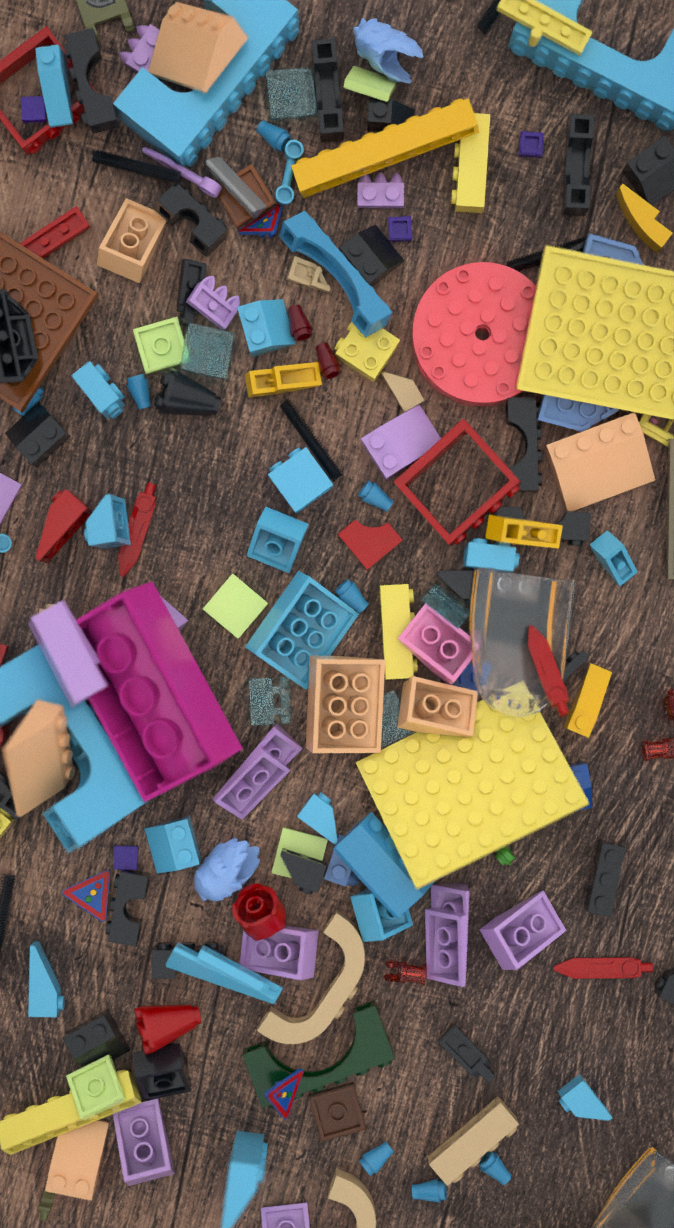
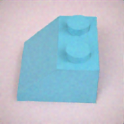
(266, 326)
(108, 524)
(277, 539)
(173, 845)
(375, 920)

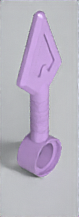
(205, 184)

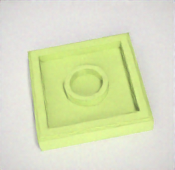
(369, 83)
(160, 345)
(235, 606)
(299, 842)
(95, 1087)

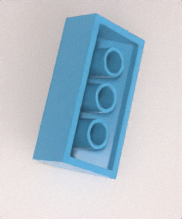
(377, 863)

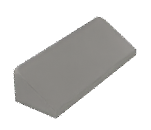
(235, 186)

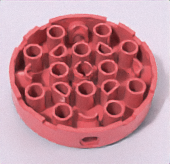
(444, 329)

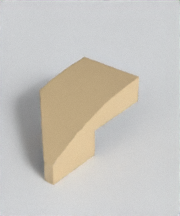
(307, 274)
(403, 390)

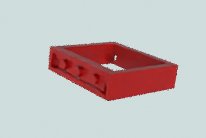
(14, 62)
(431, 457)

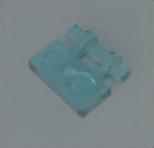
(446, 605)
(262, 704)

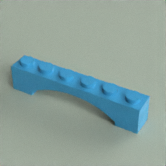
(305, 236)

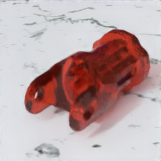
(658, 749)
(406, 972)

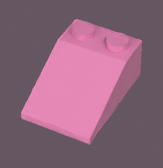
(437, 644)

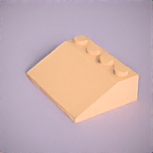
(195, 46)
(600, 462)
(345, 704)
(39, 756)

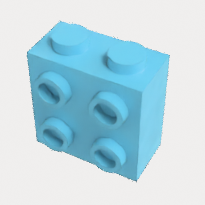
(104, 396)
(300, 479)
(483, 555)

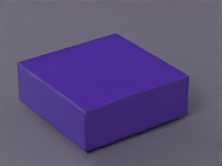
(33, 109)
(531, 144)
(400, 229)
(126, 857)

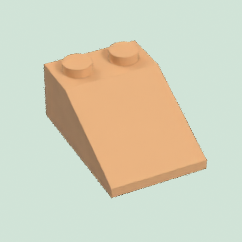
(131, 241)
(437, 708)
(78, 1161)

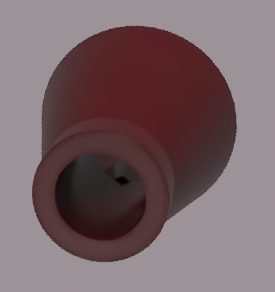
(299, 324)
(328, 362)

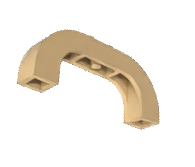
(305, 1028)
(354, 1194)

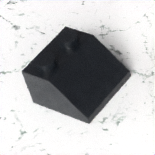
(652, 171)
(371, 254)
(37, 435)
(95, 1039)
(162, 1072)

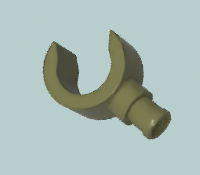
(46, 1204)

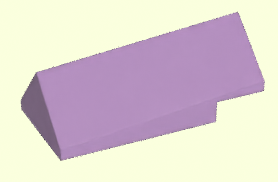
(68, 653)
(258, 773)
(447, 933)

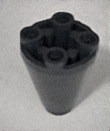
(184, 396)

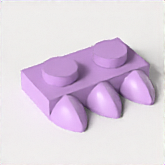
(141, 48)
(380, 193)
(213, 303)

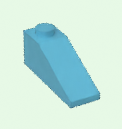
(55, 85)
(44, 988)

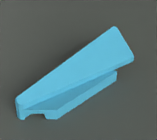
(223, 972)

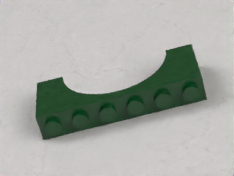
(368, 1049)

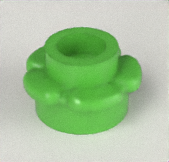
(504, 856)

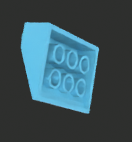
(299, 625)
(245, 1172)

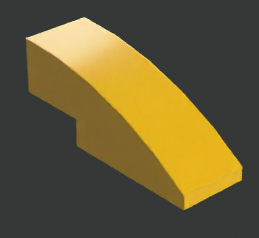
(642, 218)
(282, 379)

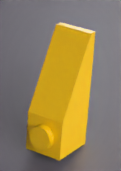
(523, 531)
(588, 701)

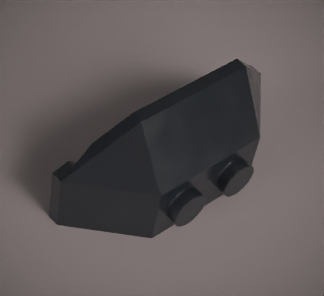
(17, 341)

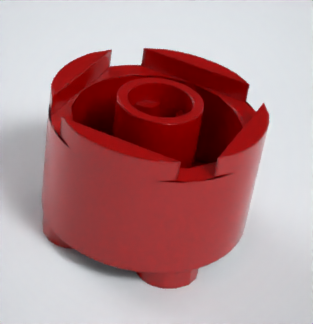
(259, 911)

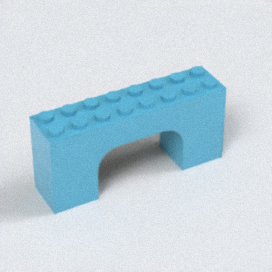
(629, 83)
(186, 121)
(104, 785)

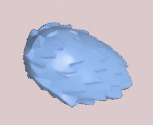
(380, 47)
(226, 869)

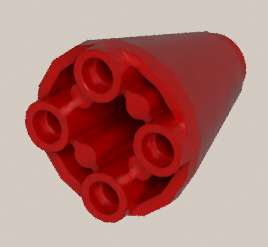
(164, 1024)

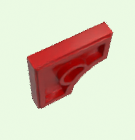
(369, 543)

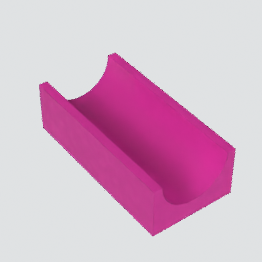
(156, 695)

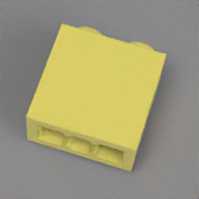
(366, 354)

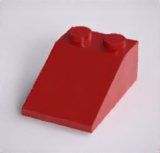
(62, 522)

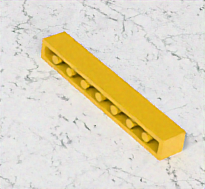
(385, 148)

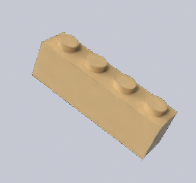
(473, 1141)

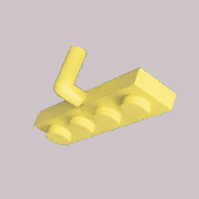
(546, 23)

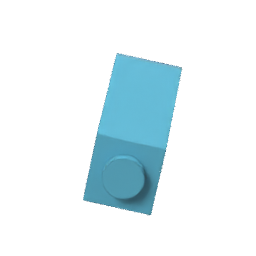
(613, 557)
(320, 816)
(582, 1100)

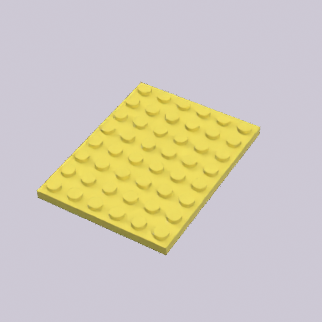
(601, 333)
(472, 795)

